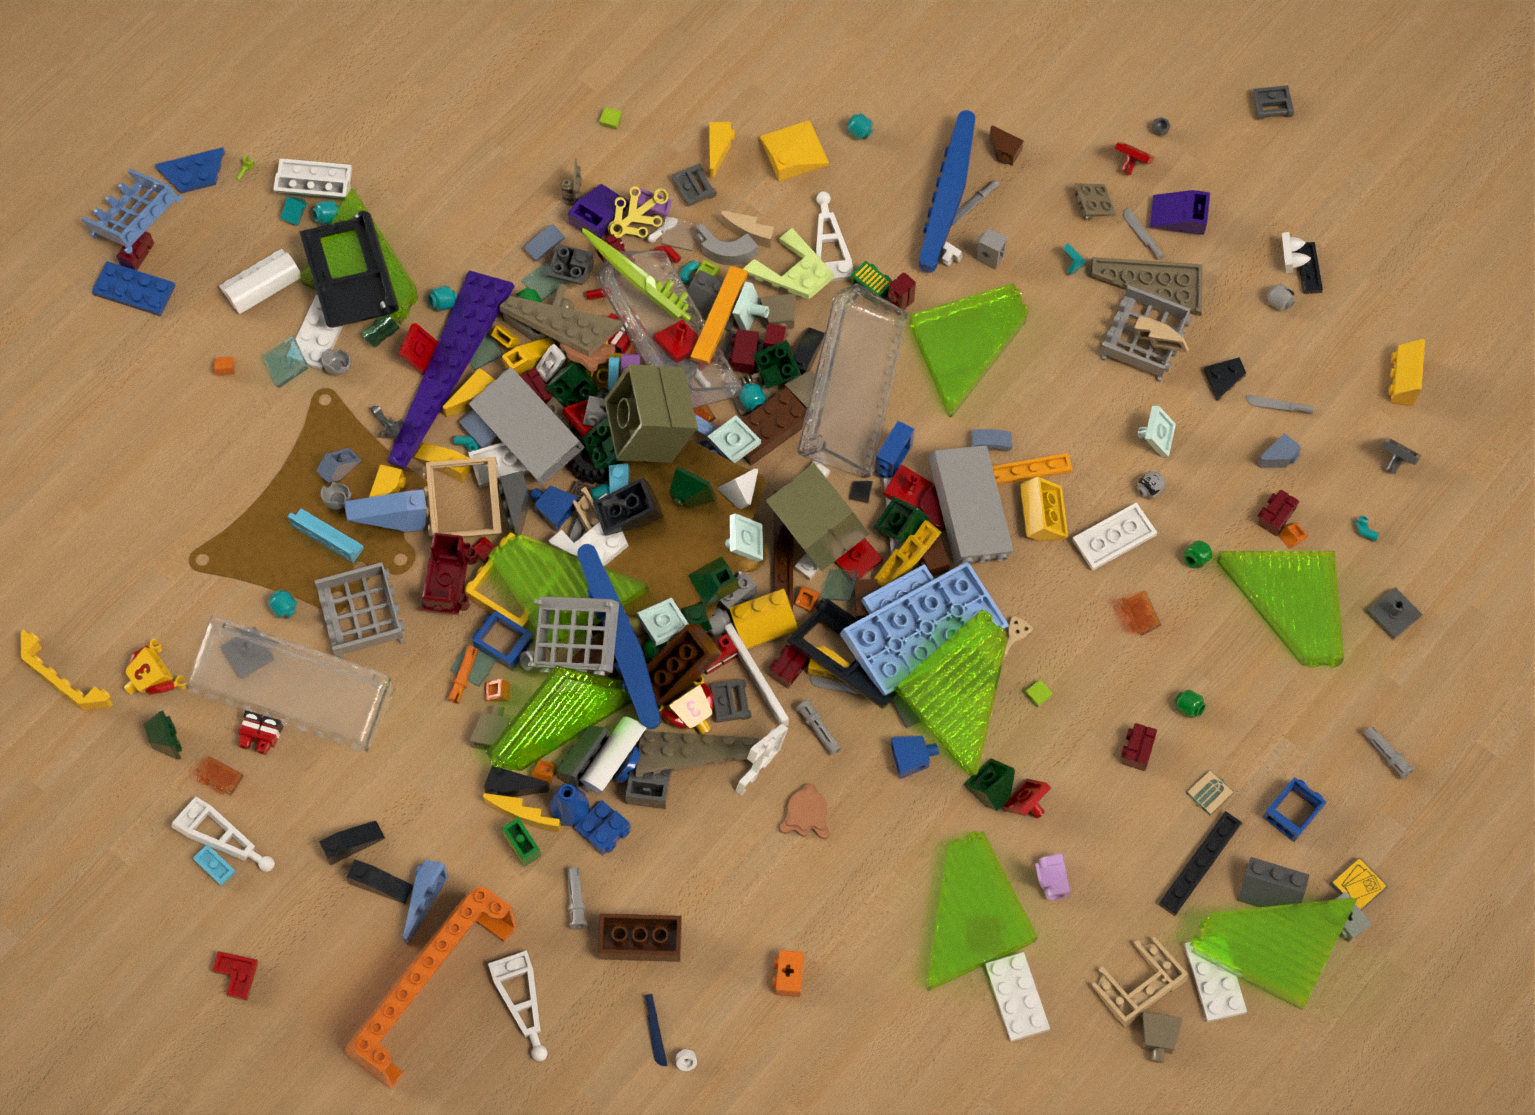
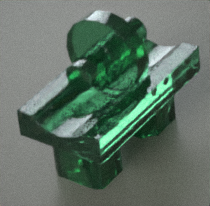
(380, 331)

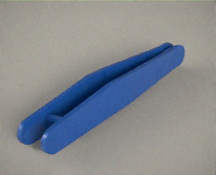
(949, 192)
(627, 647)

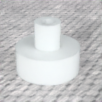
(525, 657)
(686, 1060)

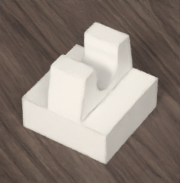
(951, 254)

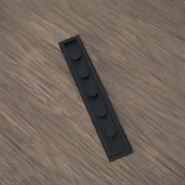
(1200, 863)

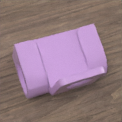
(1053, 877)

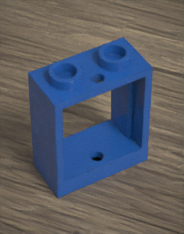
(894, 450)
(514, 656)
(1285, 825)

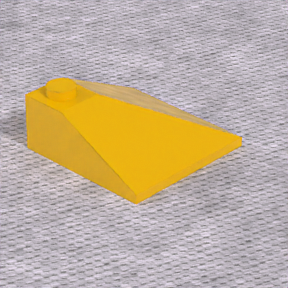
(794, 150)

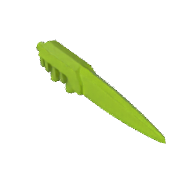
(645, 283)

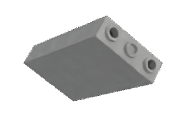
(526, 425)
(970, 504)

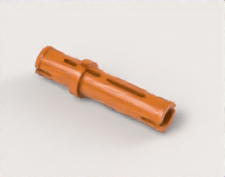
(460, 682)

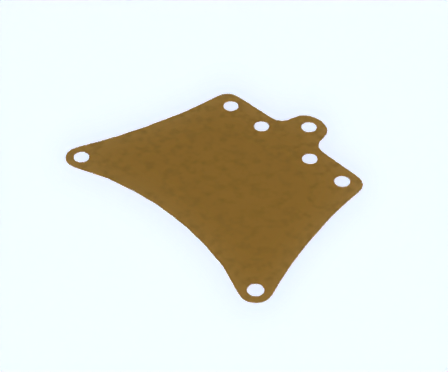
(684, 537)
(272, 553)

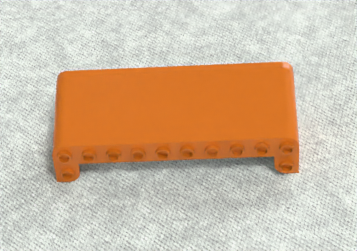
(476, 906)

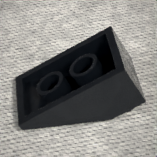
(628, 508)

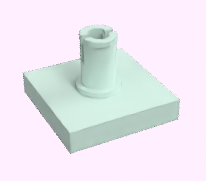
(748, 307)
(1159, 431)
(734, 439)
(745, 538)
(662, 621)

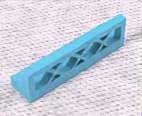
(325, 535)

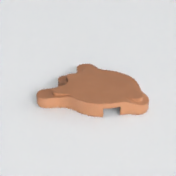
(591, 362)
(806, 812)

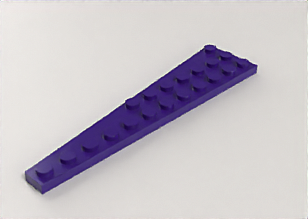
(463, 333)

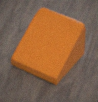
(224, 365)
(1292, 535)
(807, 598)
(498, 690)
(544, 771)

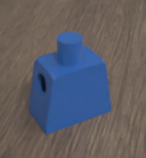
(553, 506)
(912, 754)

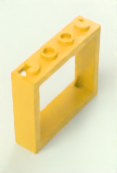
(473, 586)

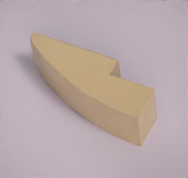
(743, 224)
(1160, 334)

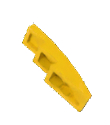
(908, 555)
(514, 808)

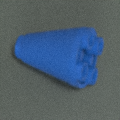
(569, 805)

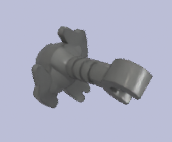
(390, 428)

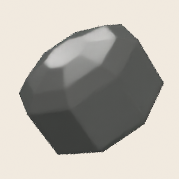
(1161, 126)

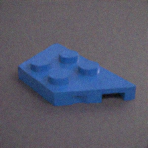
(193, 171)

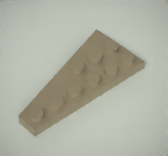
(1168, 280)
(571, 327)
(687, 751)

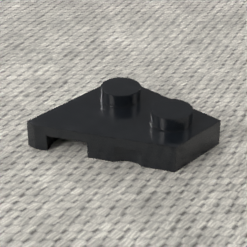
(1224, 376)

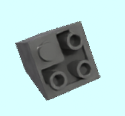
(571, 264)

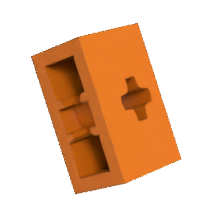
(788, 961)

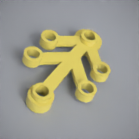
(635, 214)

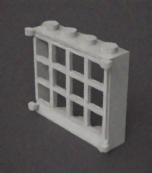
(1119, 323)
(575, 604)
(332, 620)

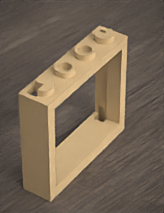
(430, 493)

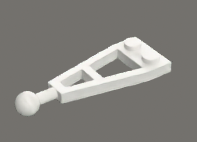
(841, 269)
(196, 812)
(510, 968)

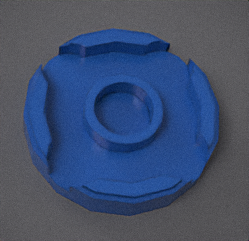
(628, 764)

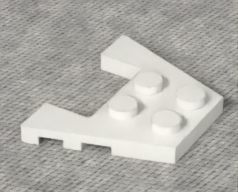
(606, 546)
(762, 754)

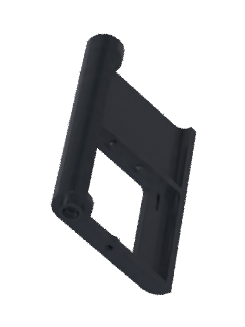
(356, 295)
(854, 674)

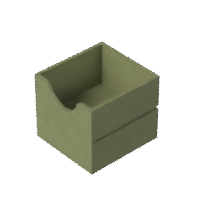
(650, 413)
(817, 517)

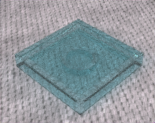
(285, 362)

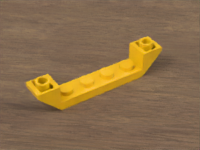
(93, 700)

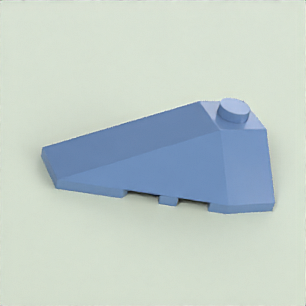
(392, 511)
(427, 885)

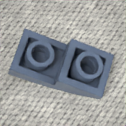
(544, 242)
(478, 429)
(992, 438)

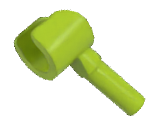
(247, 166)

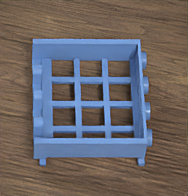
(143, 219)

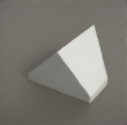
(740, 489)

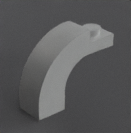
(726, 252)

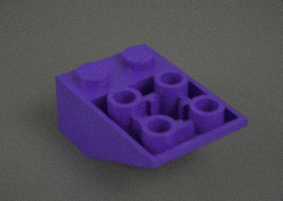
(595, 210)
(1181, 211)

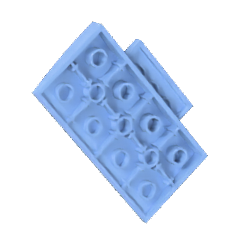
(913, 619)

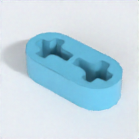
(614, 371)

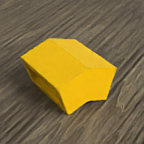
(499, 330)

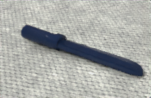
(657, 1043)

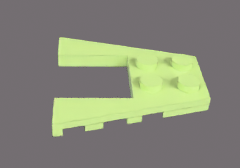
(804, 278)

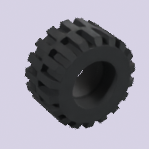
(586, 470)

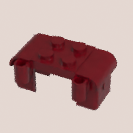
(447, 574)

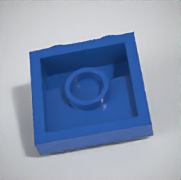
(603, 828)

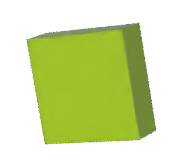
(610, 118)
(708, 268)
(1039, 693)

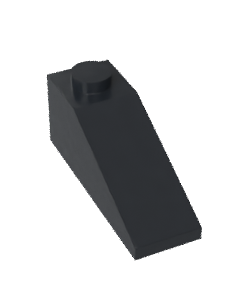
(808, 349)
(513, 784)
(351, 841)
(378, 881)

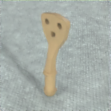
(1013, 636)

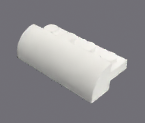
(313, 178)
(260, 281)
(612, 755)

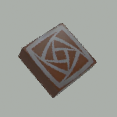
(576, 490)

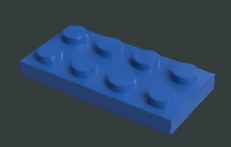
(133, 288)

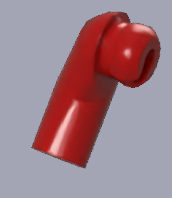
(671, 253)
(595, 294)

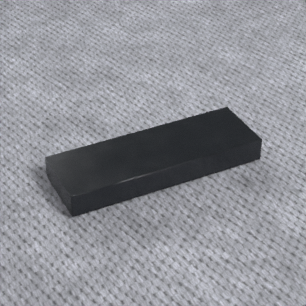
(1310, 271)

